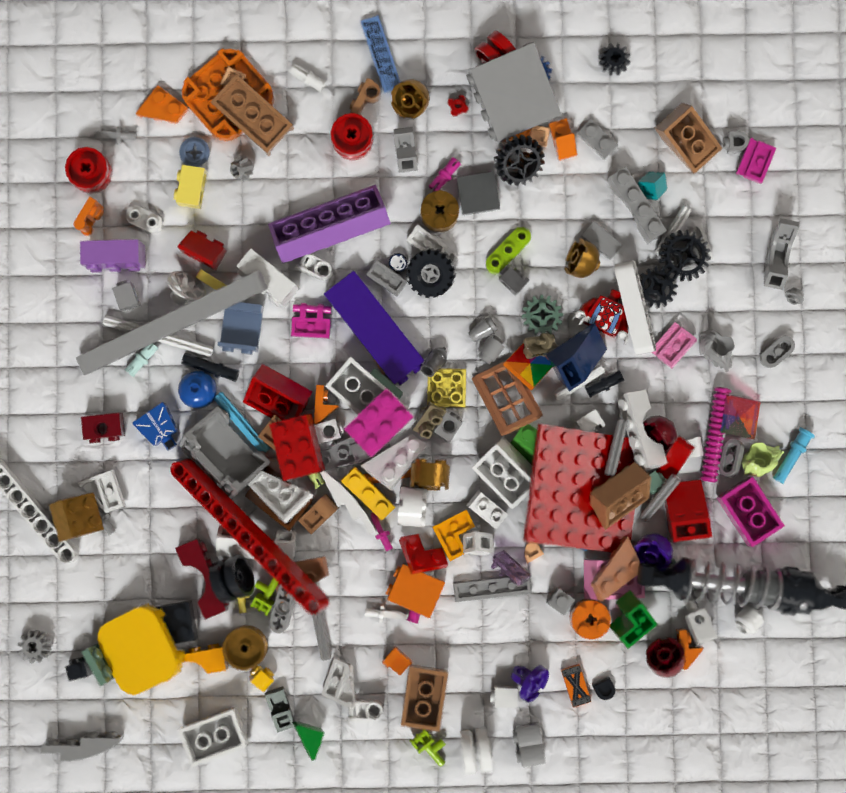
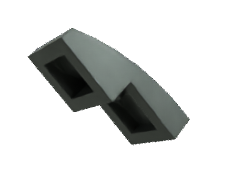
(280, 709)

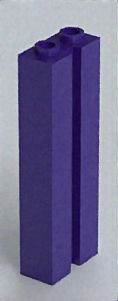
(374, 328)

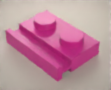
(756, 160)

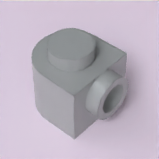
(735, 141)

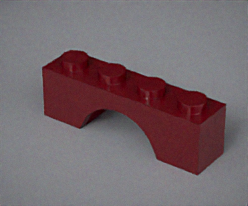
(194, 555)

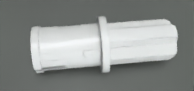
(307, 77)

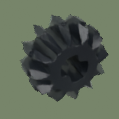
(613, 66)

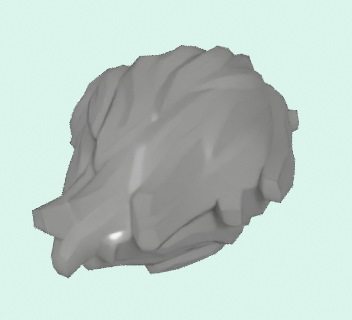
(717, 348)

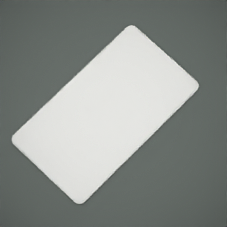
(113, 278)

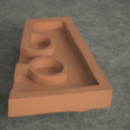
(618, 570)

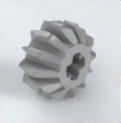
(41, 646)

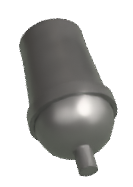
(436, 358)

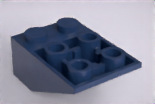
(577, 357)

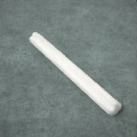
(170, 340)

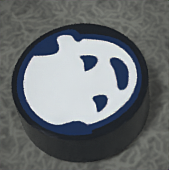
(398, 262)

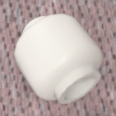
(749, 620)

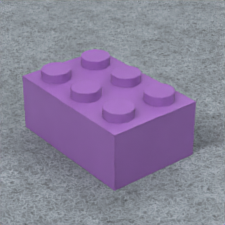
(112, 255)

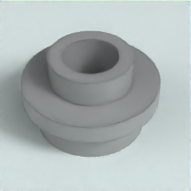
(794, 296)

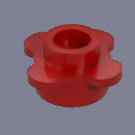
(455, 111)

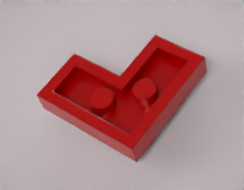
(420, 559)

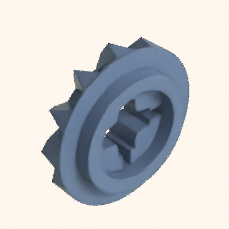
(189, 145)

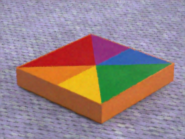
(528, 371)

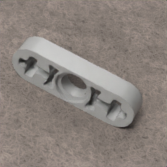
(278, 612)

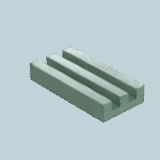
(388, 384)

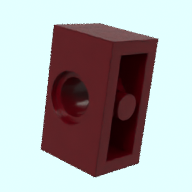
(91, 426)

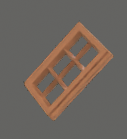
(495, 412)

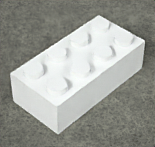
(356, 386)

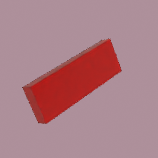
(676, 457)

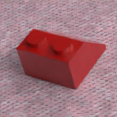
(202, 250)

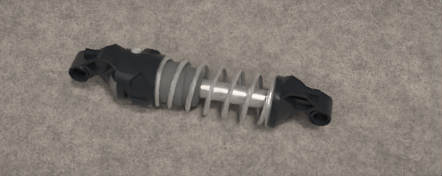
(782, 590)

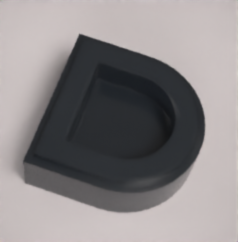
(604, 689)

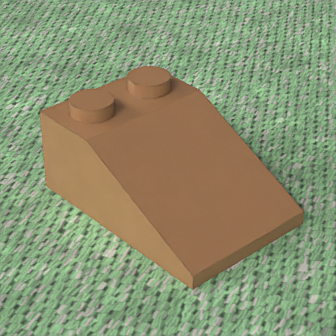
(688, 137)

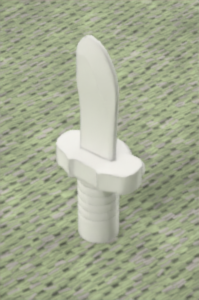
(384, 614)

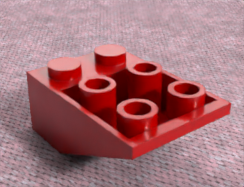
(688, 512)

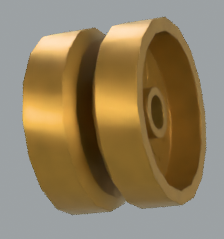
(233, 647)

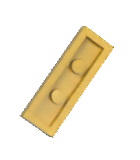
(368, 493)

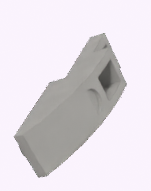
(89, 745)

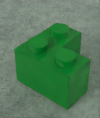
(634, 621)

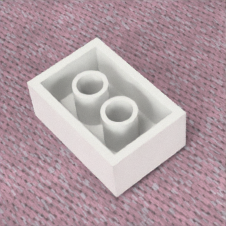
(279, 286)
(505, 472)
(213, 736)

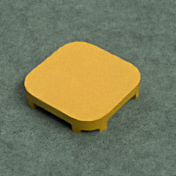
(139, 649)

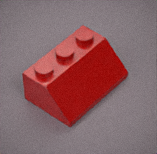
(276, 394)

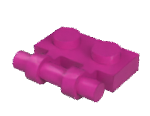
(311, 327)

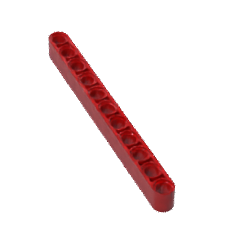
(202, 486)

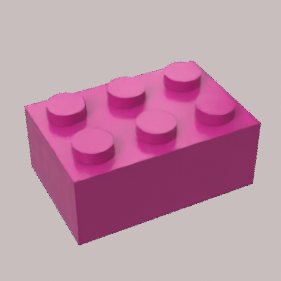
(379, 423)
(750, 511)

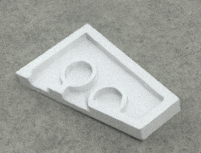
(395, 461)
(279, 495)

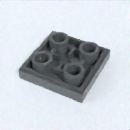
(478, 193)

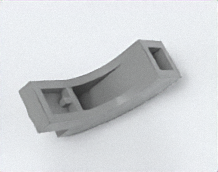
(778, 254)

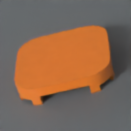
(206, 84)

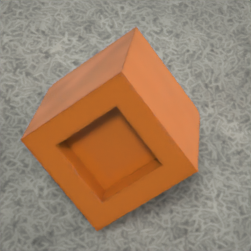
(397, 661)

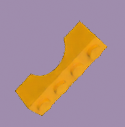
(209, 659)

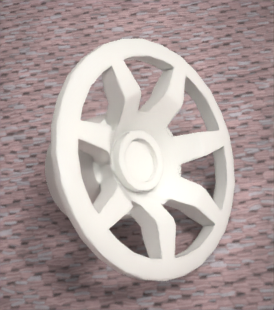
(182, 290)

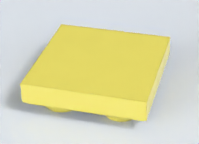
(447, 388)

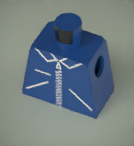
(158, 426)

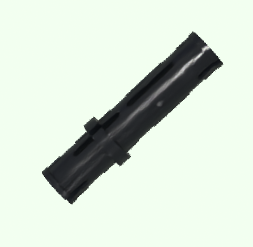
(218, 370)

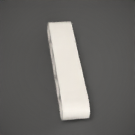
(635, 307)

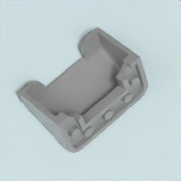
(222, 453)

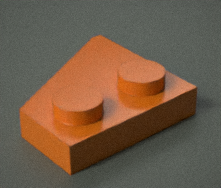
(162, 107)

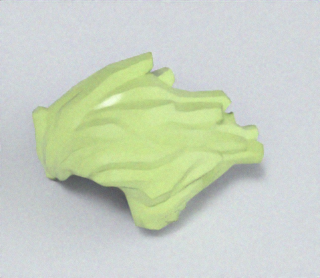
(761, 459)

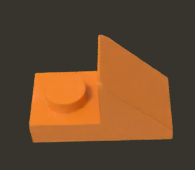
(563, 139)
(322, 411)
(691, 653)

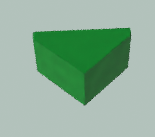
(310, 737)

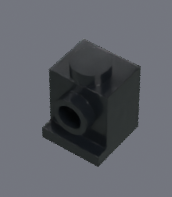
(78, 669)

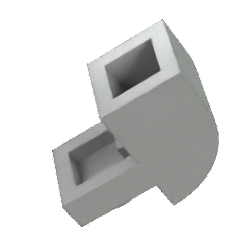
(405, 149)

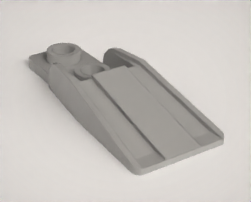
(347, 453)

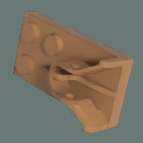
(252, 114)

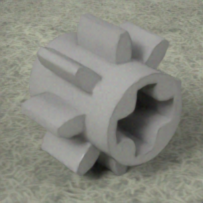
(241, 168)

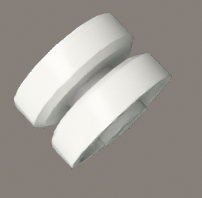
(476, 750)

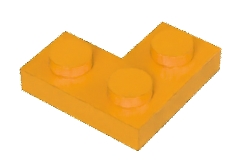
(448, 533)

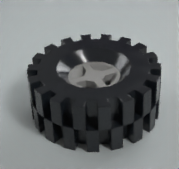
(424, 279)

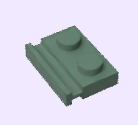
(98, 664)

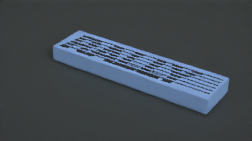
(380, 53)

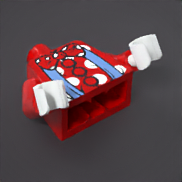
(606, 314)

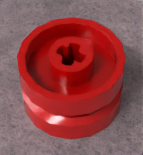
(495, 47)
(350, 125)
(80, 162)

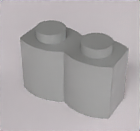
(529, 744)

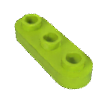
(502, 256)

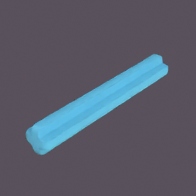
(241, 422)

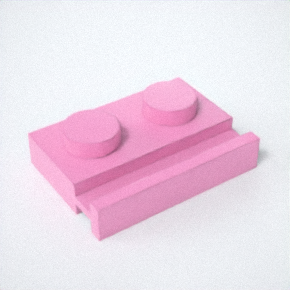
(674, 345)

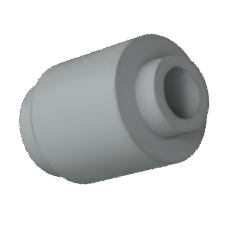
(491, 349)

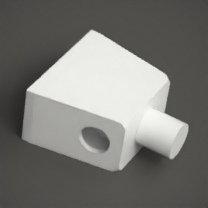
(700, 632)

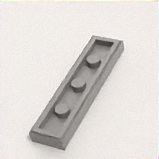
(488, 588)

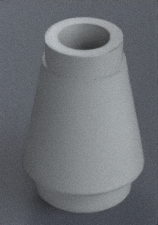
(483, 329)

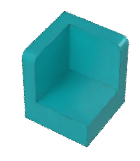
(653, 185)

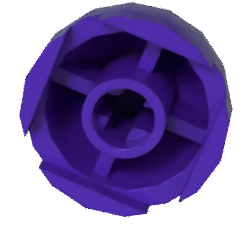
(654, 550)

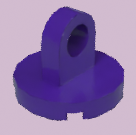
(530, 681)

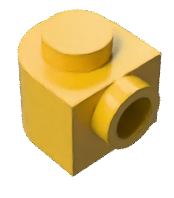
(261, 677)

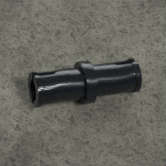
(604, 383)

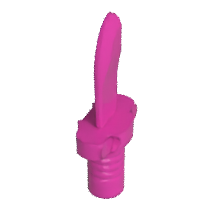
(382, 534)

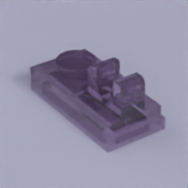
(511, 568)

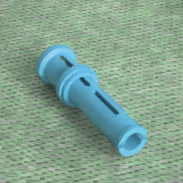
(797, 447)

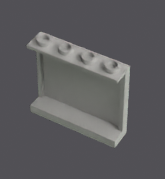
(513, 92)

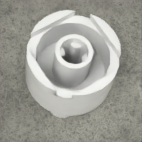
(412, 506)

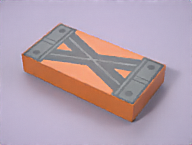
(576, 685)

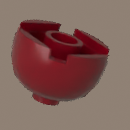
(661, 431)
(665, 657)

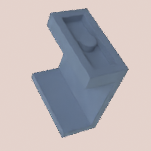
(241, 328)

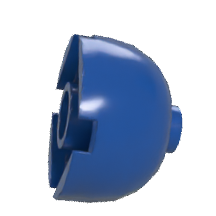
(197, 389)

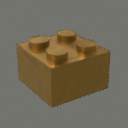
(76, 516)

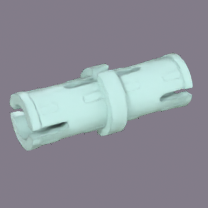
(141, 359)

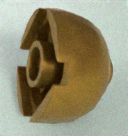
(410, 98)
(582, 259)

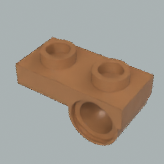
(358, 104)
(318, 514)

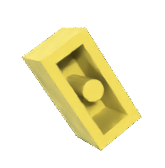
(190, 186)

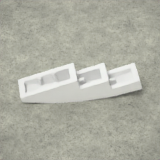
(342, 496)

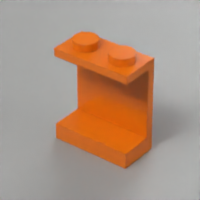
(415, 591)

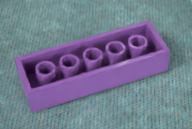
(329, 224)

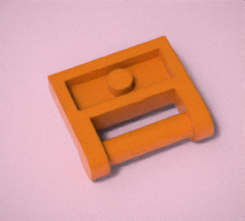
(88, 215)

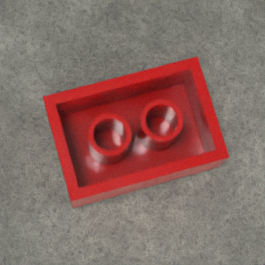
(297, 447)

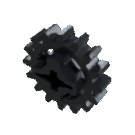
(659, 294)

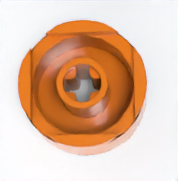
(599, 625)

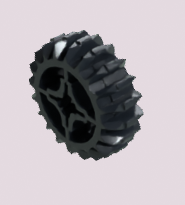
(532, 160)
(691, 240)

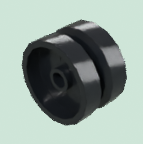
(231, 579)

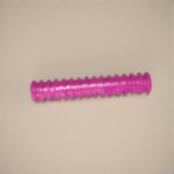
(715, 437)

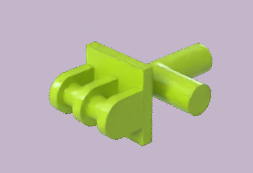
(264, 598)
(425, 744)

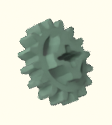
(534, 315)

